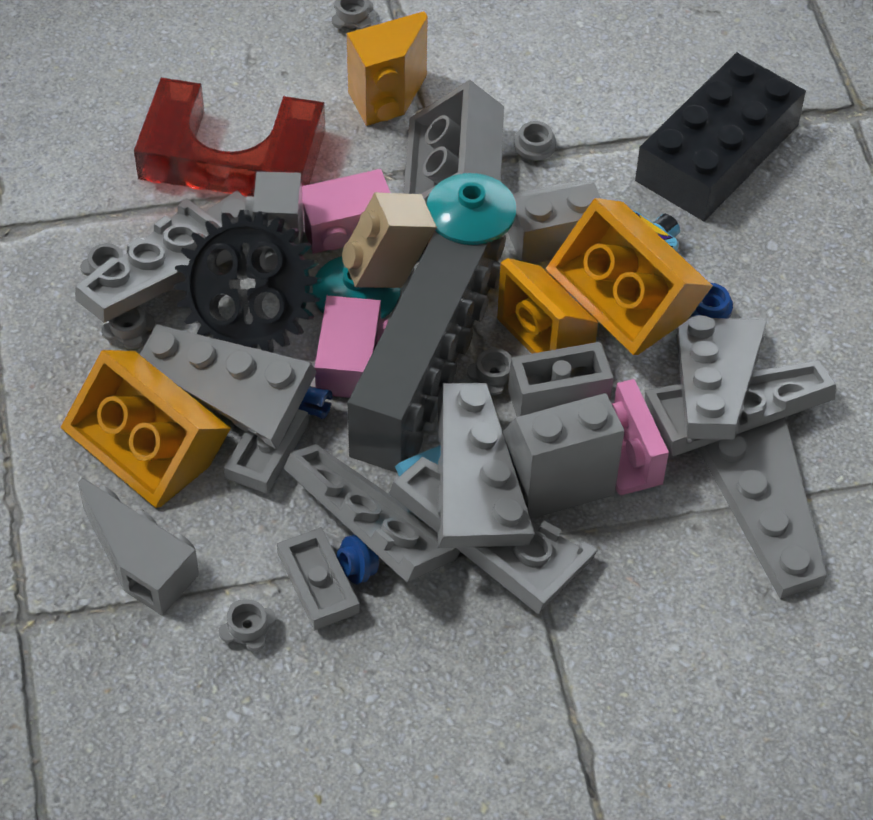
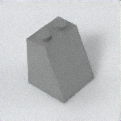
(566, 454)

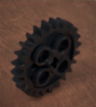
(288, 281)

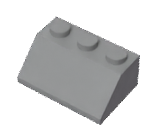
(454, 138)

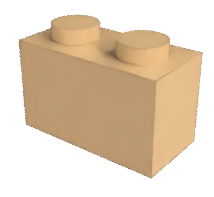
(388, 240)

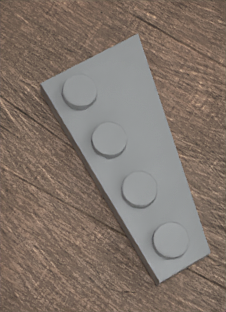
(147, 266)
(716, 372)
(240, 382)
(771, 396)
(478, 484)
(770, 504)
(529, 571)

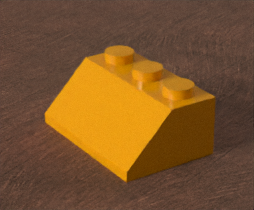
(627, 275)
(143, 426)

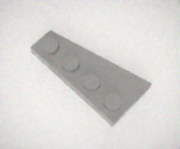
(370, 513)

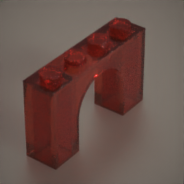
(174, 156)

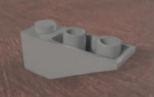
(144, 556)

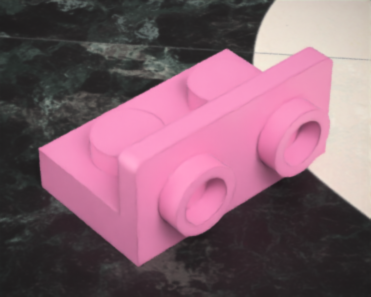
(643, 449)

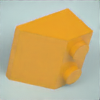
(387, 66)
(541, 309)

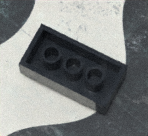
(719, 136)

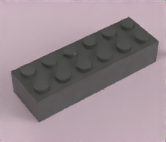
(420, 350)

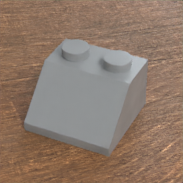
(547, 218)

